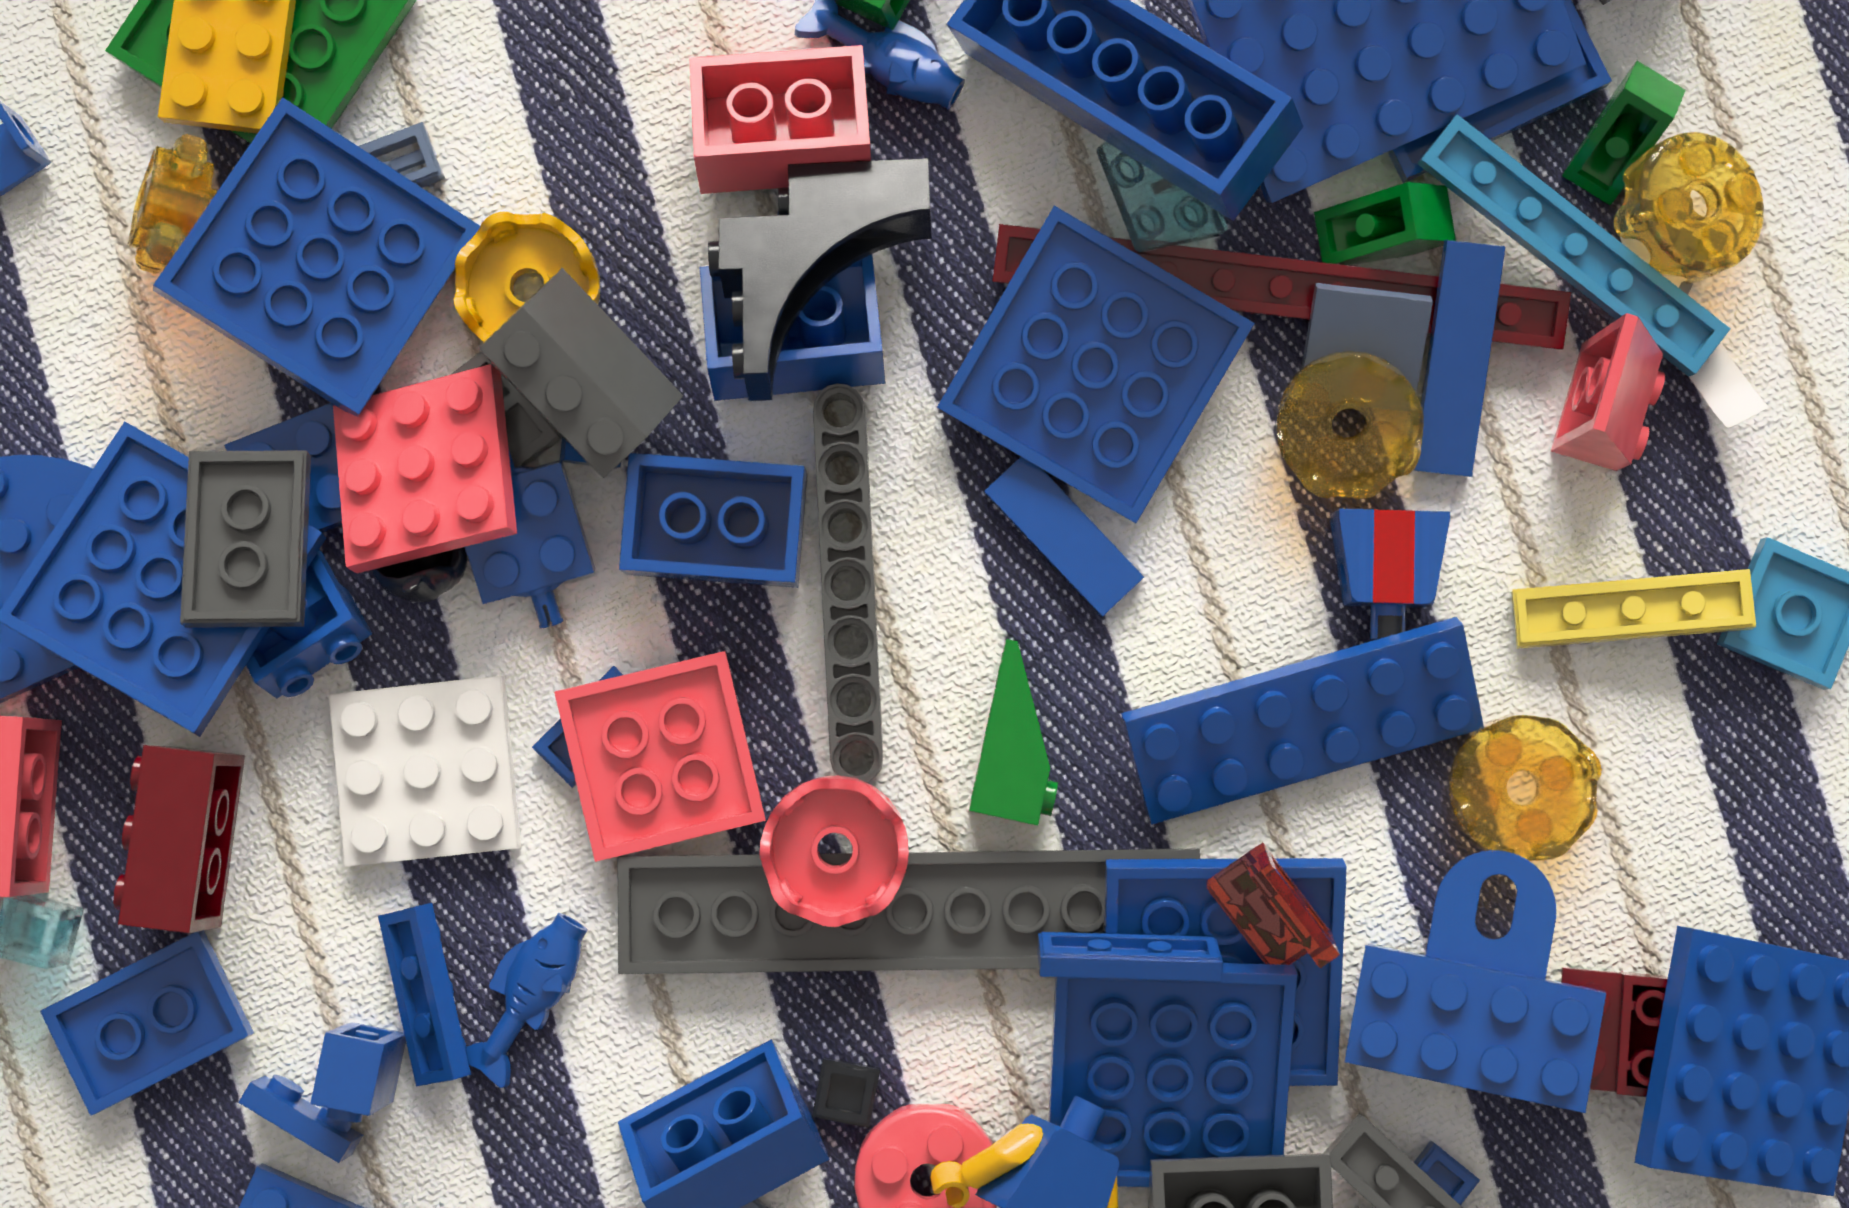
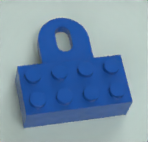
(1479, 1005)

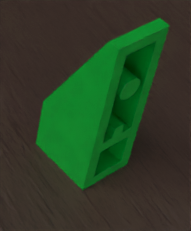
(1013, 757)

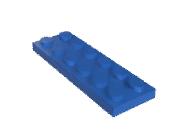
(1303, 720)

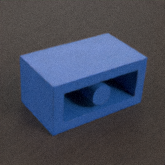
(358, 1071)

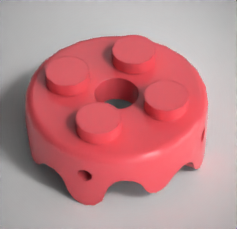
(828, 892)
(910, 1139)

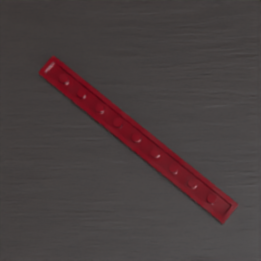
(1287, 285)

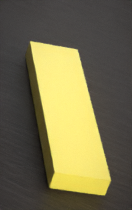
(1633, 609)

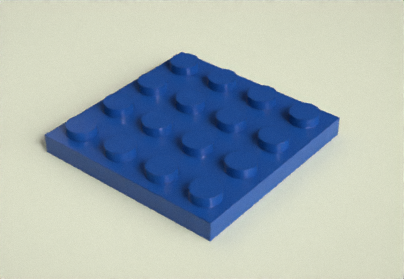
(317, 258)
(1095, 364)
(112, 588)
(1175, 901)
(1177, 1063)
(1749, 1065)

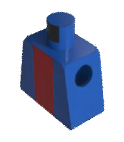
(1389, 562)

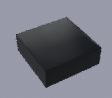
(846, 1092)

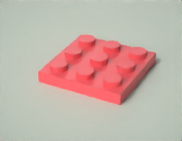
(425, 470)
(660, 756)

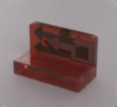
(1271, 910)

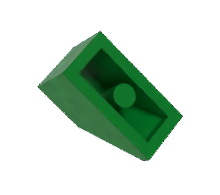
(1624, 131)
(1385, 224)

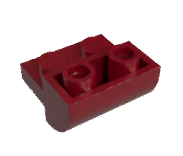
(1626, 1029)

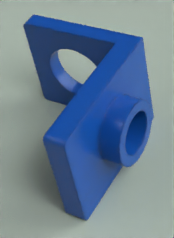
(19, 151)

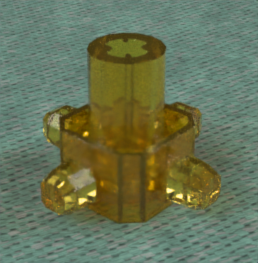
(170, 201)

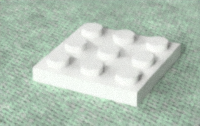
(424, 771)

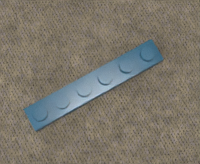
(1572, 243)

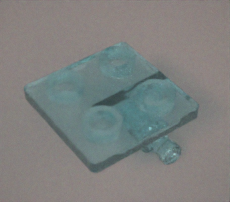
(1153, 207)

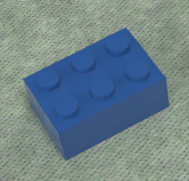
(713, 520)

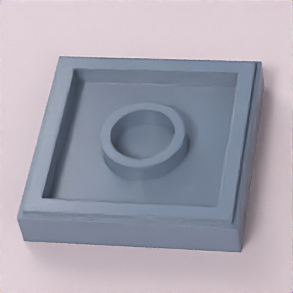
(1369, 322)

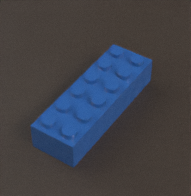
(1139, 89)

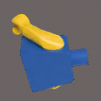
(1038, 1166)

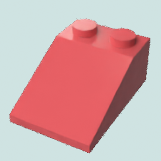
(1611, 395)

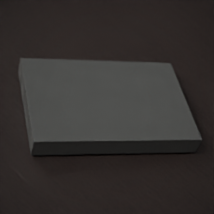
(246, 539)

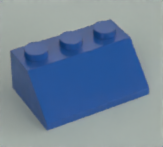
(827, 345)
(723, 1136)

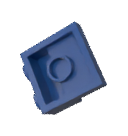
(330, 634)

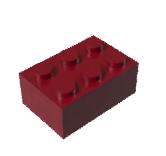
(179, 839)

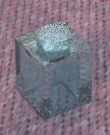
(38, 930)

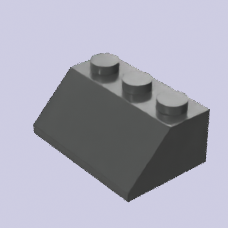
(581, 373)
(1242, 1182)

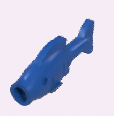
(896, 58)
(533, 981)

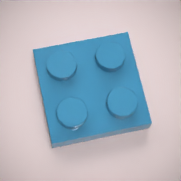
(1798, 615)

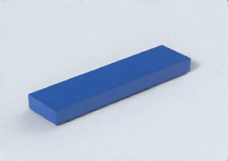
(1459, 356)

